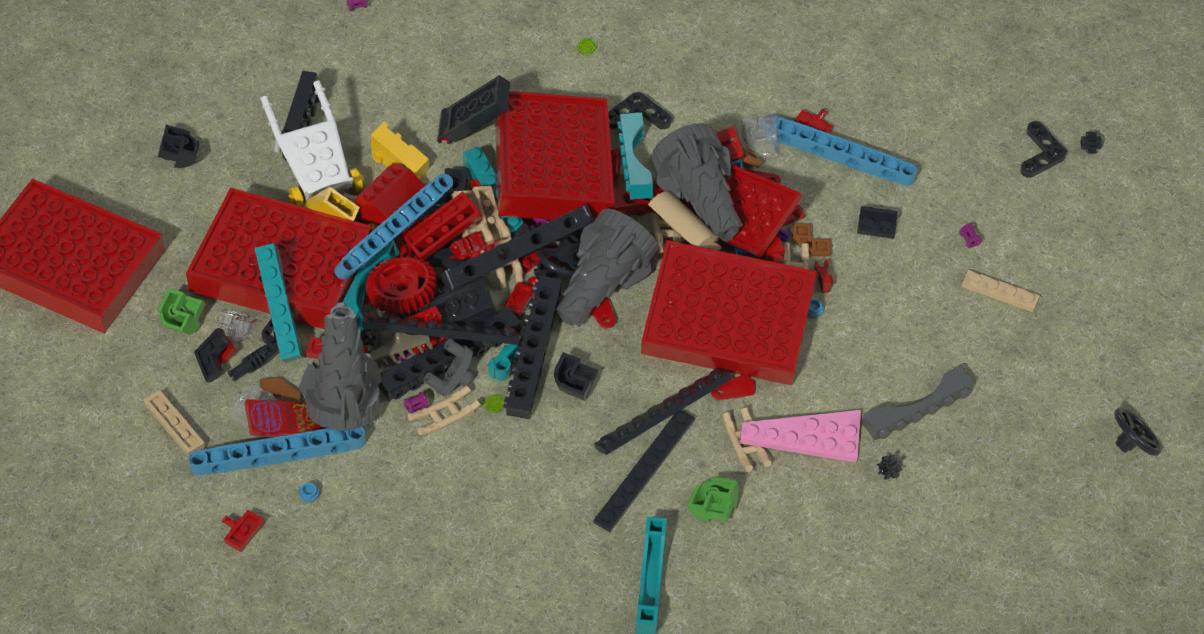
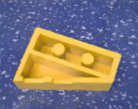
(389, 148)

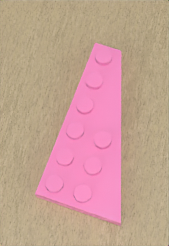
(815, 435)

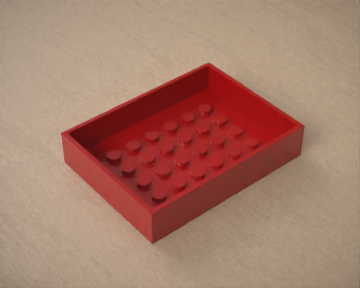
(553, 155)
(308, 249)
(73, 255)
(728, 312)

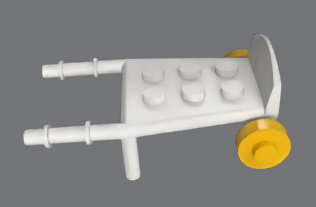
(314, 154)

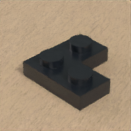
(207, 354)

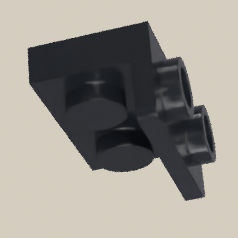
(877, 222)

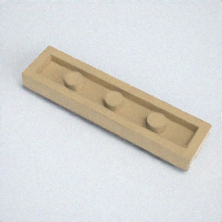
(1000, 291)
(174, 423)

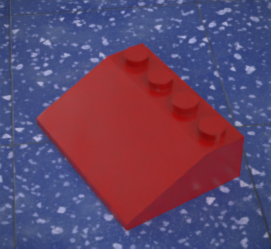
(388, 194)

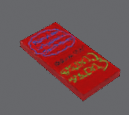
(278, 418)

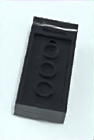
(303, 104)
(474, 110)
(463, 304)

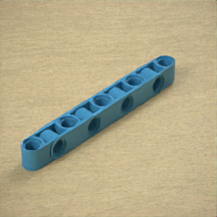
(845, 152)
(387, 232)
(264, 451)

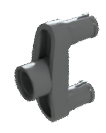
(457, 372)

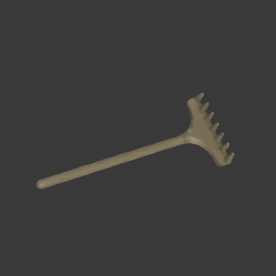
(398, 344)

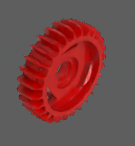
(389, 276)

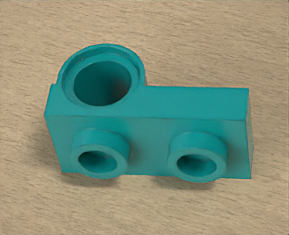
(502, 361)

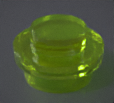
(586, 46)
(494, 403)

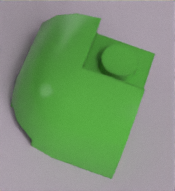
(180, 311)
(714, 499)

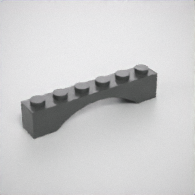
(884, 419)

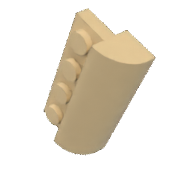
(485, 202)
(684, 221)

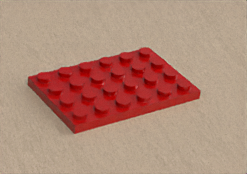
(761, 208)

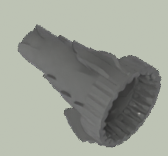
(695, 167)
(610, 254)
(344, 385)

